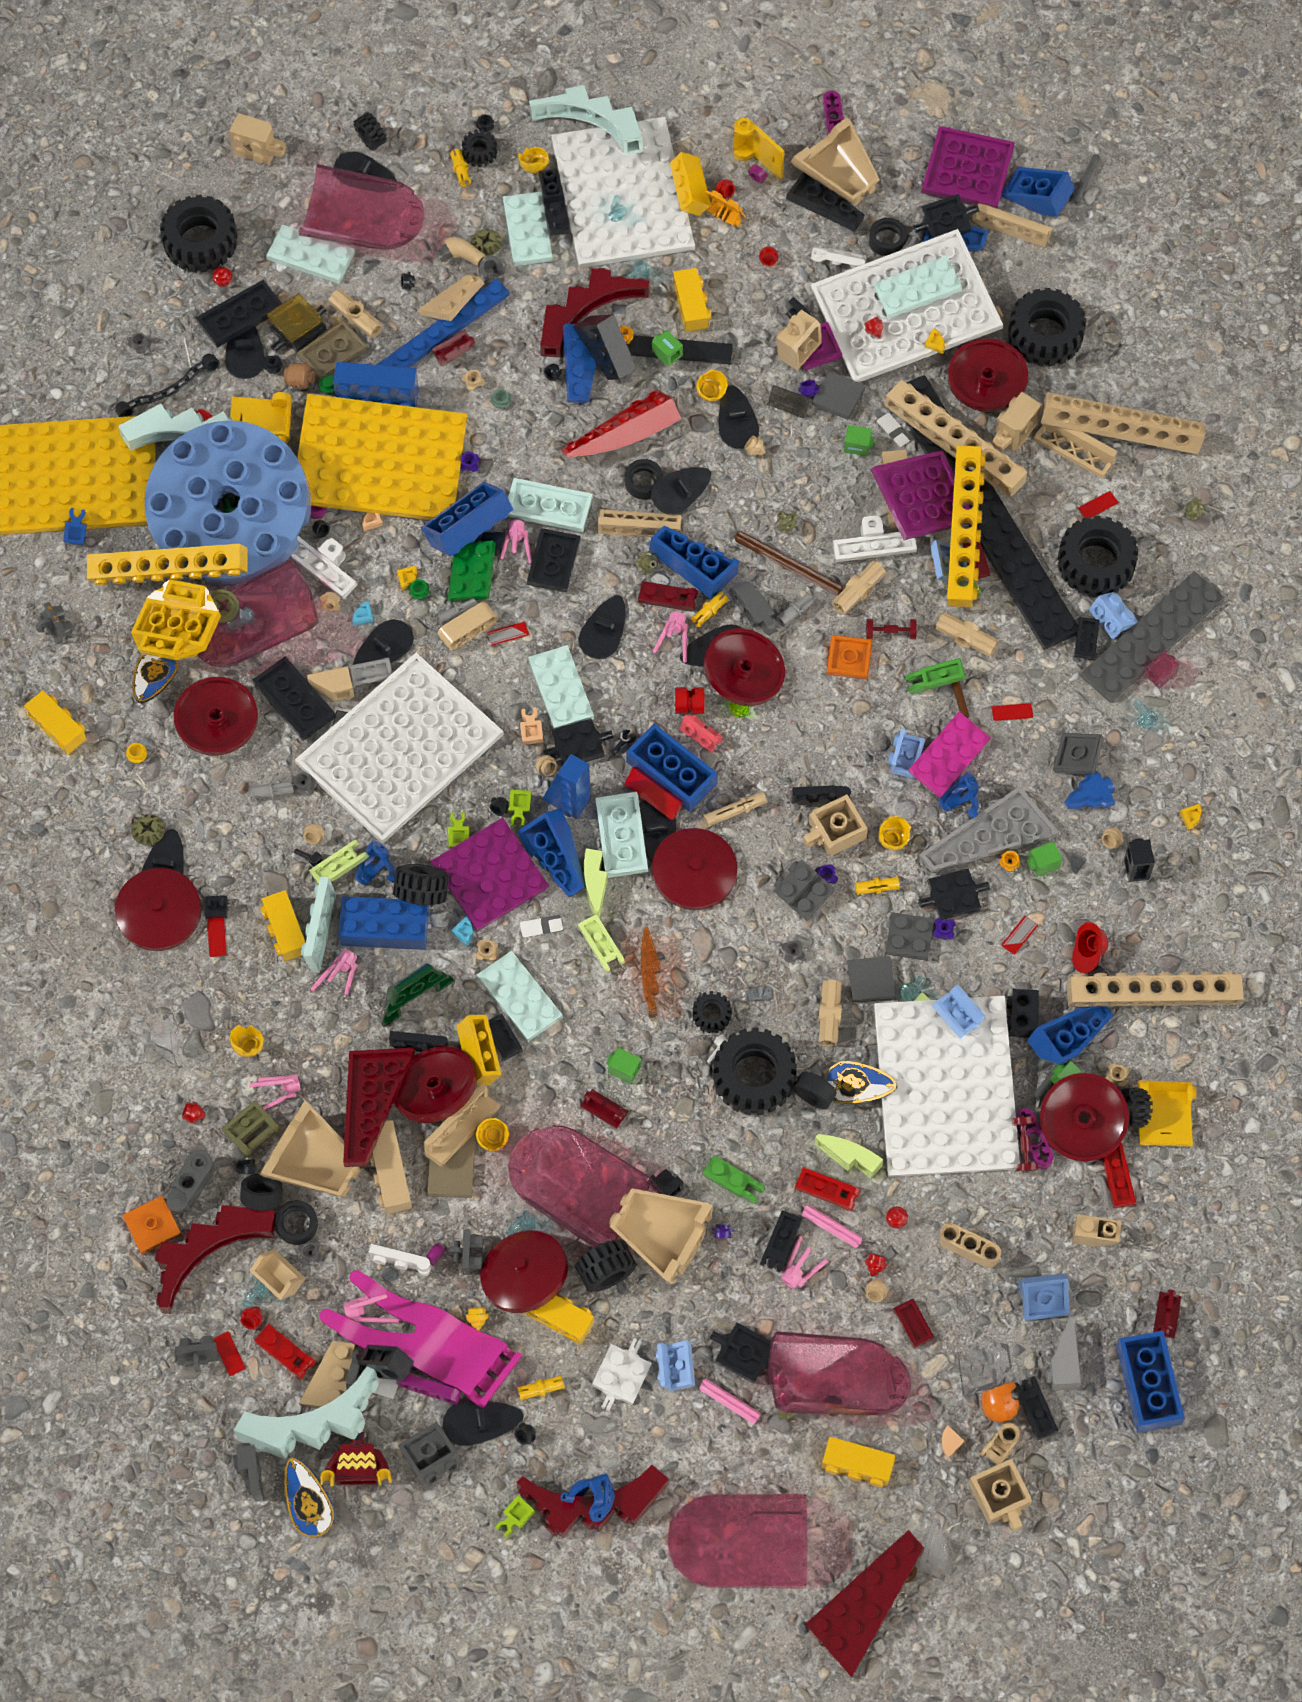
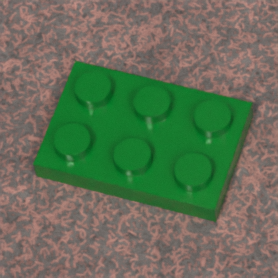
(472, 572)

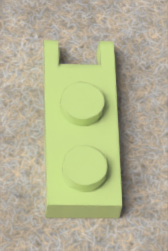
(339, 863)
(600, 941)

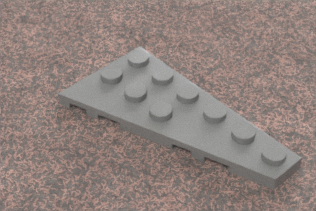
(999, 828)

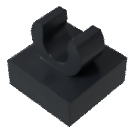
(796, 307)
(216, 907)

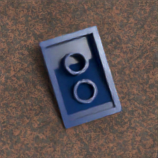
(1039, 190)

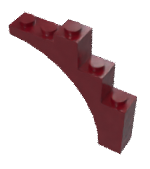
(582, 301)
(180, 1259)
(629, 1502)

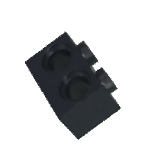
(1139, 860)
(1025, 1013)
(387, 1361)

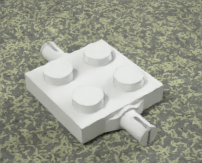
(621, 1374)

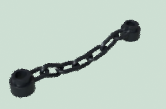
(209, 363)

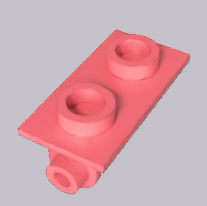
(695, 729)

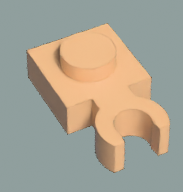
(531, 729)

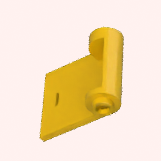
(752, 141)
(267, 413)
(1171, 1113)

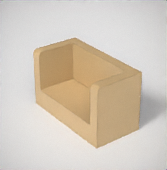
(277, 1274)

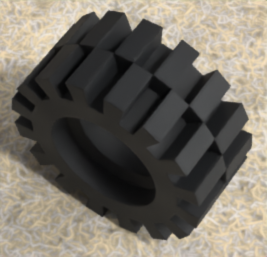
(370, 131)
(479, 138)
(715, 1000)
(1138, 1106)

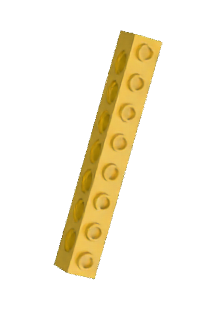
(965, 457)
(99, 564)

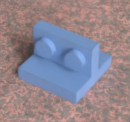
(1044, 1296)

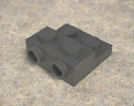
(803, 889)
(430, 1454)
(248, 1465)

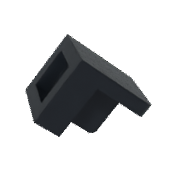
(666, 1183)

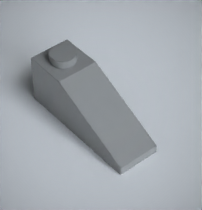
(1064, 1368)

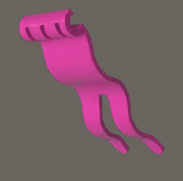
(438, 1346)

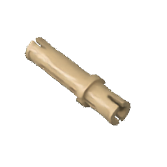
(734, 809)

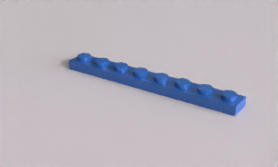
(444, 330)

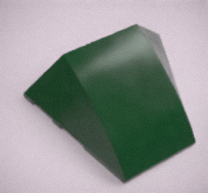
(412, 987)

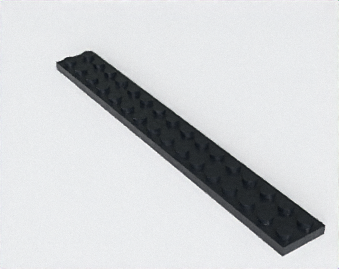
(1010, 552)

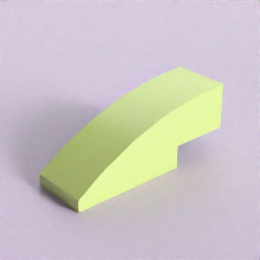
(595, 880)
(849, 1154)

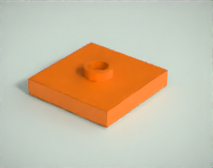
(151, 1224)

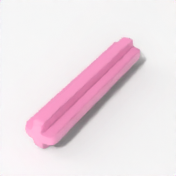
(832, 1226)
(729, 1401)

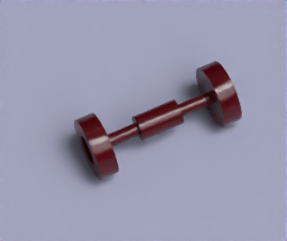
(891, 629)
(1025, 1146)

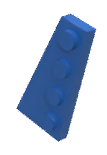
(578, 365)

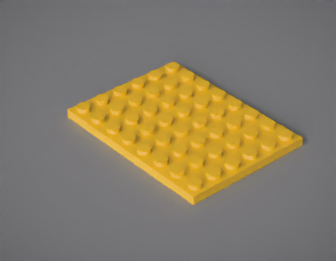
(381, 456)
(69, 466)

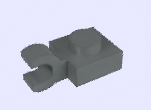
(354, 1371)

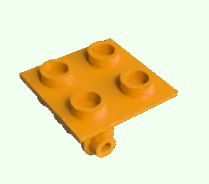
(719, 205)

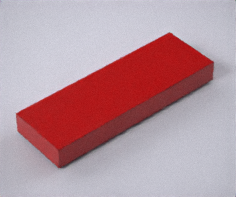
(653, 792)
(1119, 1178)

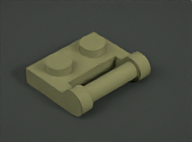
(245, 1124)

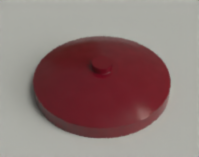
(987, 374)
(744, 667)
(215, 716)
(694, 869)
(158, 909)
(436, 1085)
(1084, 1117)
(524, 1271)

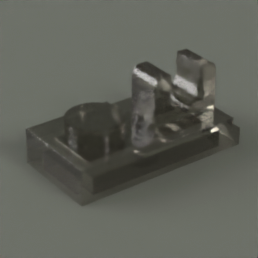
(788, 401)

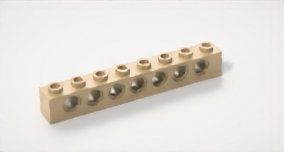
(1122, 423)
(944, 436)
(1080, 997)

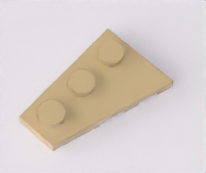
(453, 299)
(330, 1376)

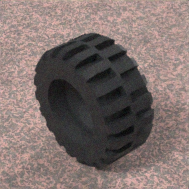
(192, 213)
(1053, 306)
(1097, 533)
(760, 1045)

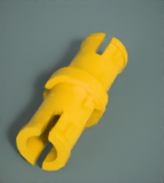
(460, 167)
(709, 609)
(877, 885)
(540, 1387)

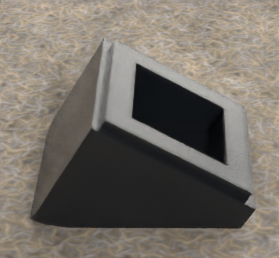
(496, 537)

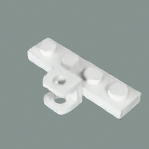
(872, 543)
(325, 564)

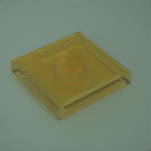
(294, 317)

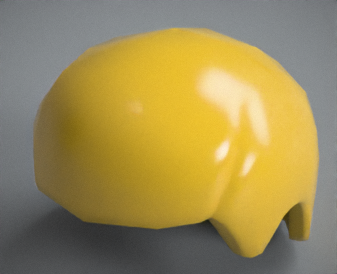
(533, 160)
(712, 385)
(894, 833)
(246, 1040)
(492, 1134)

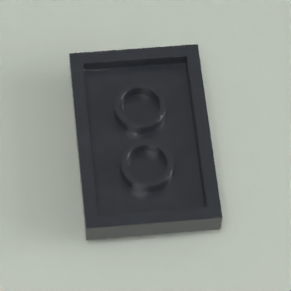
(553, 560)

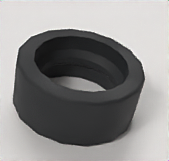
(887, 223)
(637, 466)
(814, 1090)
(261, 1201)
(287, 1208)

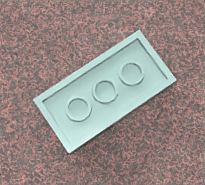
(527, 228)
(310, 255)
(917, 286)
(549, 505)
(560, 687)
(621, 834)
(319, 926)
(519, 996)

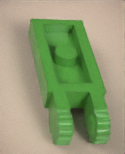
(936, 676)
(732, 1179)

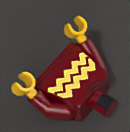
(356, 1465)

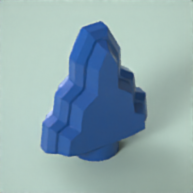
(1092, 792)

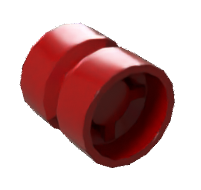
(689, 700)

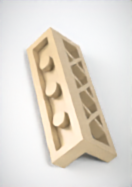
(1012, 225)
(1082, 442)
(638, 526)
(459, 1127)

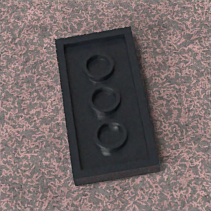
(238, 313)
(294, 698)

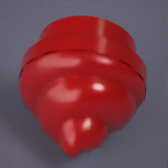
(725, 188)
(768, 256)
(222, 276)
(874, 327)
(192, 1112)
(896, 1217)
(875, 1264)
(251, 1317)

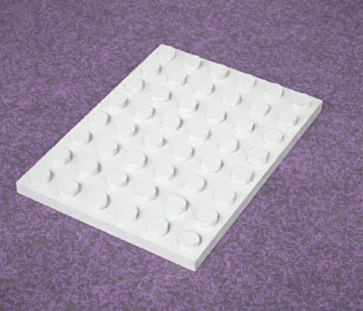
(596, 170)
(851, 301)
(399, 747)
(950, 1093)

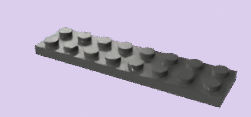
(1151, 636)

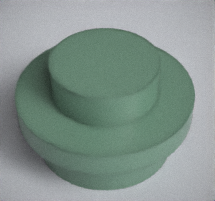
(501, 399)

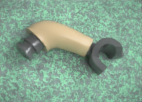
(460, 248)

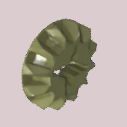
(490, 247)
(233, 604)
(148, 837)

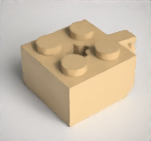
(255, 140)
(798, 339)
(1017, 422)
(834, 838)
(998, 1506)

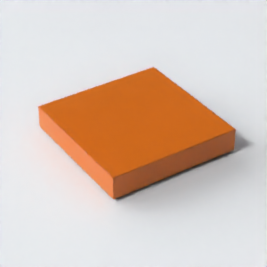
(849, 657)

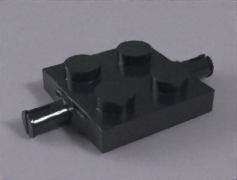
(946, 216)
(303, 340)
(579, 740)
(954, 894)
(743, 1352)

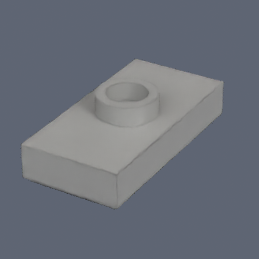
(370, 672)

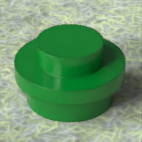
(326, 385)
(419, 589)

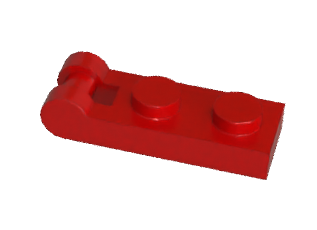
(827, 1189)
(284, 1351)

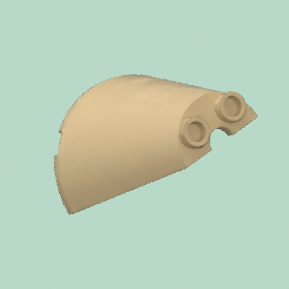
(840, 163)
(310, 1155)
(662, 1229)

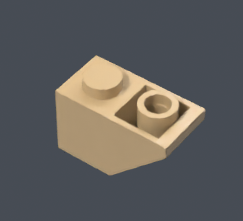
(333, 684)
(1096, 1231)

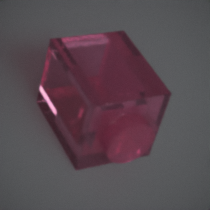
(1161, 669)

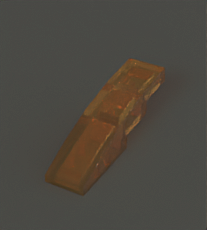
(649, 967)

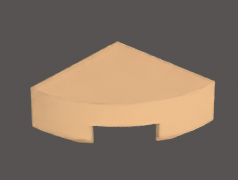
(371, 521)
(951, 1442)

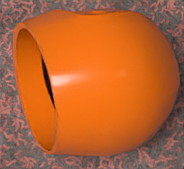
(999, 1404)

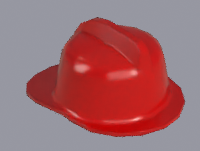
(1089, 946)

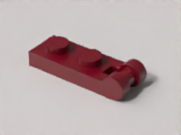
(667, 596)

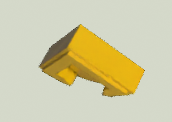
(935, 341)
(407, 576)
(1191, 816)

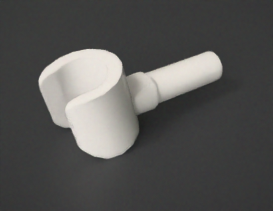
(718, 1041)

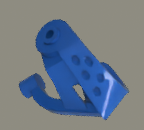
(952, 797)
(366, 870)
(602, 1499)

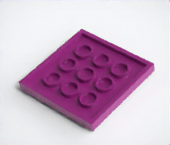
(968, 166)
(918, 493)
(490, 874)

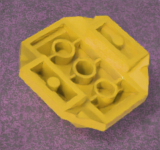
(176, 621)

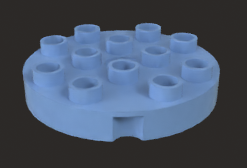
(234, 460)

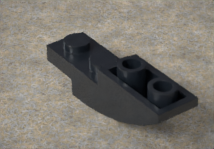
(553, 202)

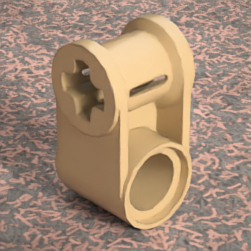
(999, 1448)

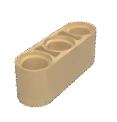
(467, 625)
(963, 1236)

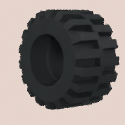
(420, 884)
(605, 1265)

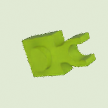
(519, 804)
(457, 832)
(517, 1514)

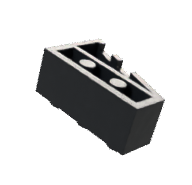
(606, 345)

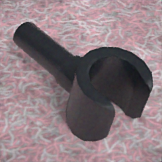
(622, 742)
(313, 859)

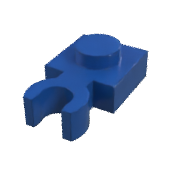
(75, 530)

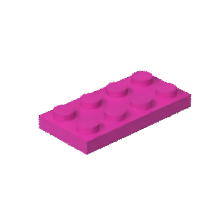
(949, 754)

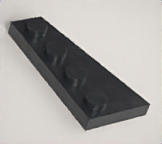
(816, 198)

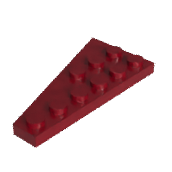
(371, 1091)
(857, 1612)

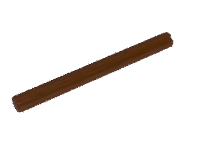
(788, 563)

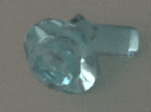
(617, 211)
(641, 269)
(245, 616)
(1147, 718)
(911, 991)
(525, 1221)
(258, 1290)

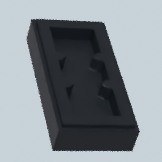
(1086, 638)
(504, 1038)

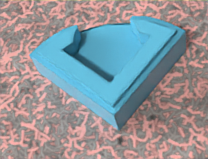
(363, 614)
(464, 931)

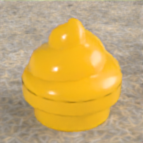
(477, 1317)

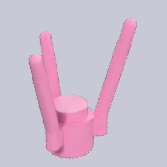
(516, 533)
(674, 625)
(343, 962)
(288, 1083)
(793, 1276)
(355, 1309)

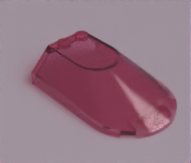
(362, 210)
(282, 611)
(573, 1181)
(835, 1375)
(742, 1541)

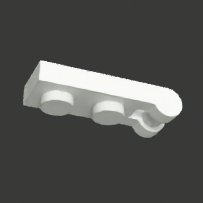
(400, 1259)

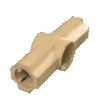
(348, 307)
(858, 587)
(967, 634)
(830, 1013)

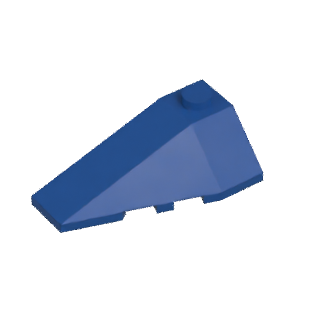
(553, 845)
(1069, 1034)

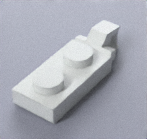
(838, 256)

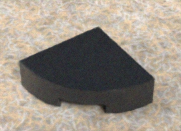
(245, 1166)

